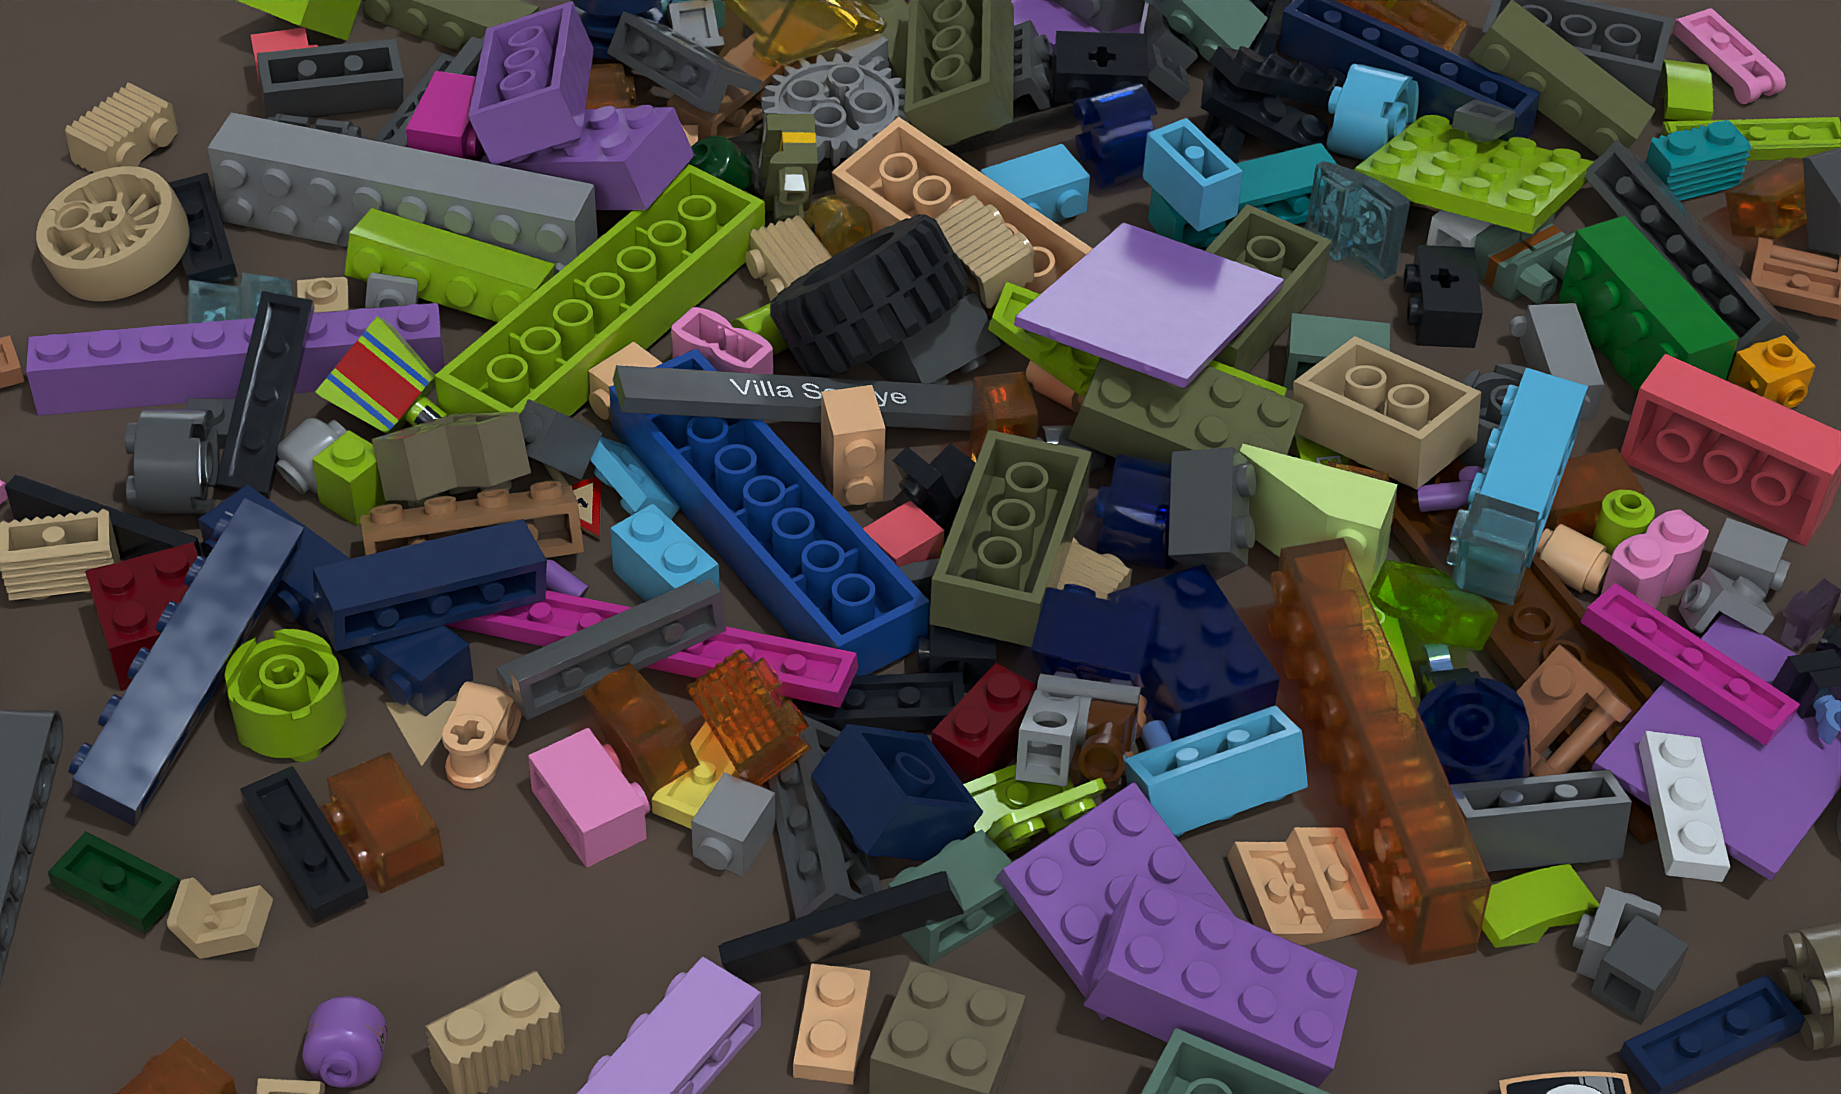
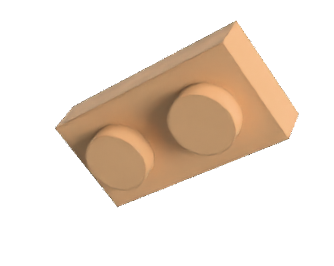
(831, 1024)

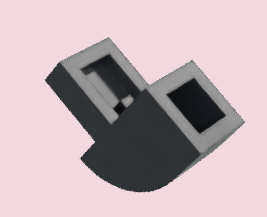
(935, 485)

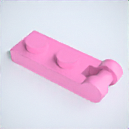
(1730, 55)

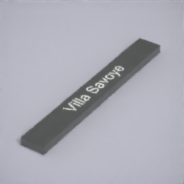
(784, 397)

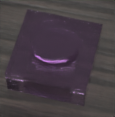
(1809, 614)

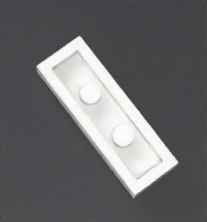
(1683, 806)

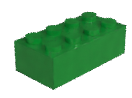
(1640, 305)

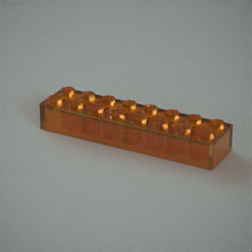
(1378, 754)

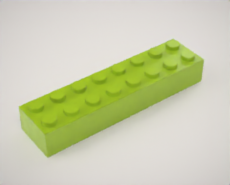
(610, 295)

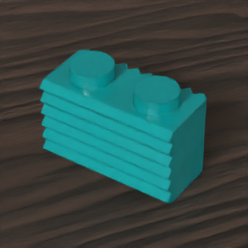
(1699, 159)

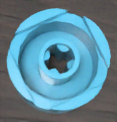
(1370, 110)

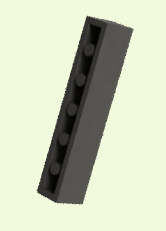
(1665, 222)

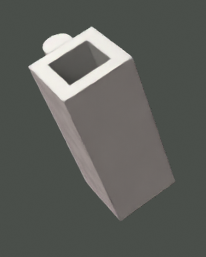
(1559, 346)

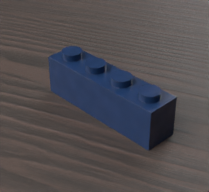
(429, 584)

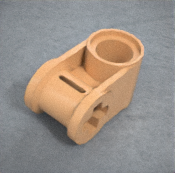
(478, 734)

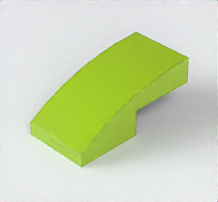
(1686, 91)
(1530, 903)

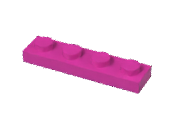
(1690, 663)

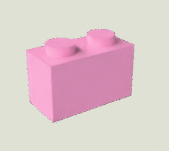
(589, 796)

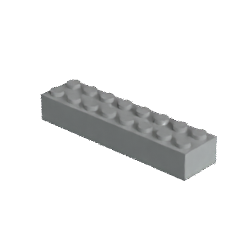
(327, 181)

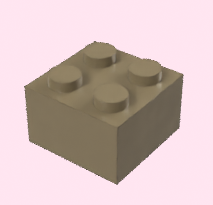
(946, 1036)

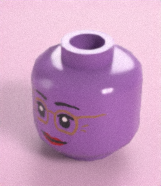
(344, 1038)

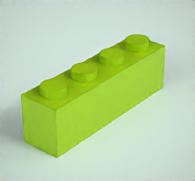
(445, 264)

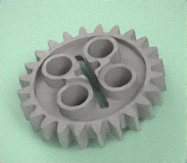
(846, 98)

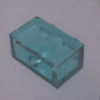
(1492, 547)

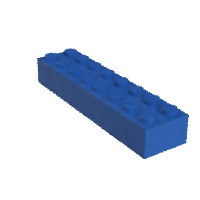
(779, 529)

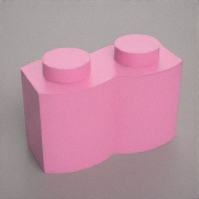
(720, 343)
(1660, 559)

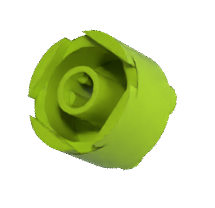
(286, 695)

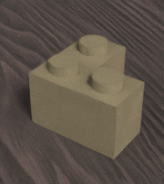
(451, 455)

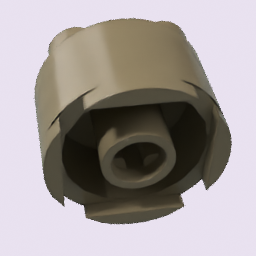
(1815, 982)

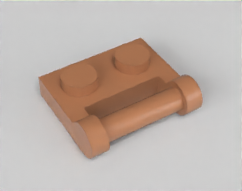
(1797, 279)
(1554, 699)

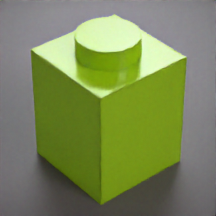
(349, 477)

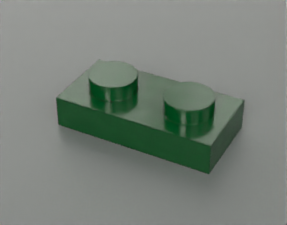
(114, 882)

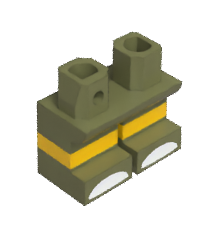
(788, 164)

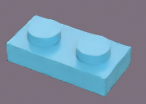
(625, 473)

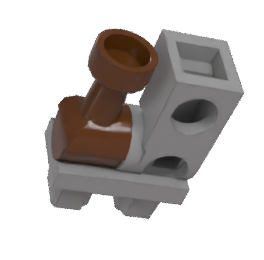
(1075, 713)

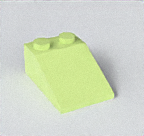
(1316, 503)

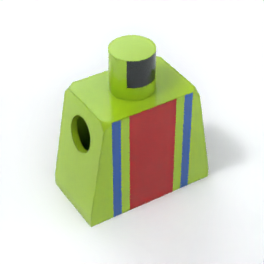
(382, 381)

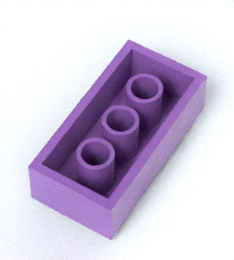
(532, 84)
(621, 152)
(1222, 980)

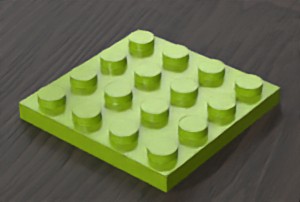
(1487, 181)

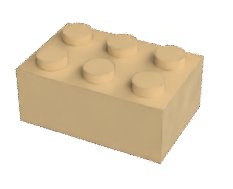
(1387, 412)

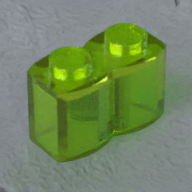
(1433, 605)

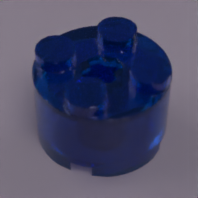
(1115, 132)
(1136, 512)
(1478, 731)

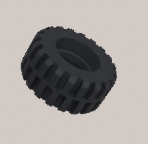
(869, 296)

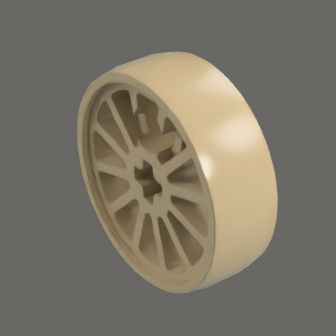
(113, 233)

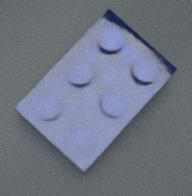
(1203, 658)

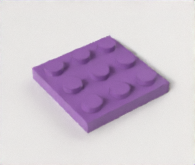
(1084, 870)

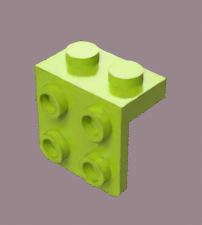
(1024, 808)

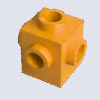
(1774, 371)

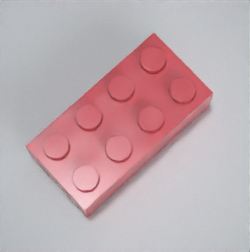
(1734, 449)

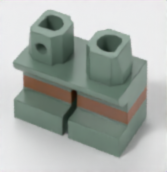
(1523, 262)

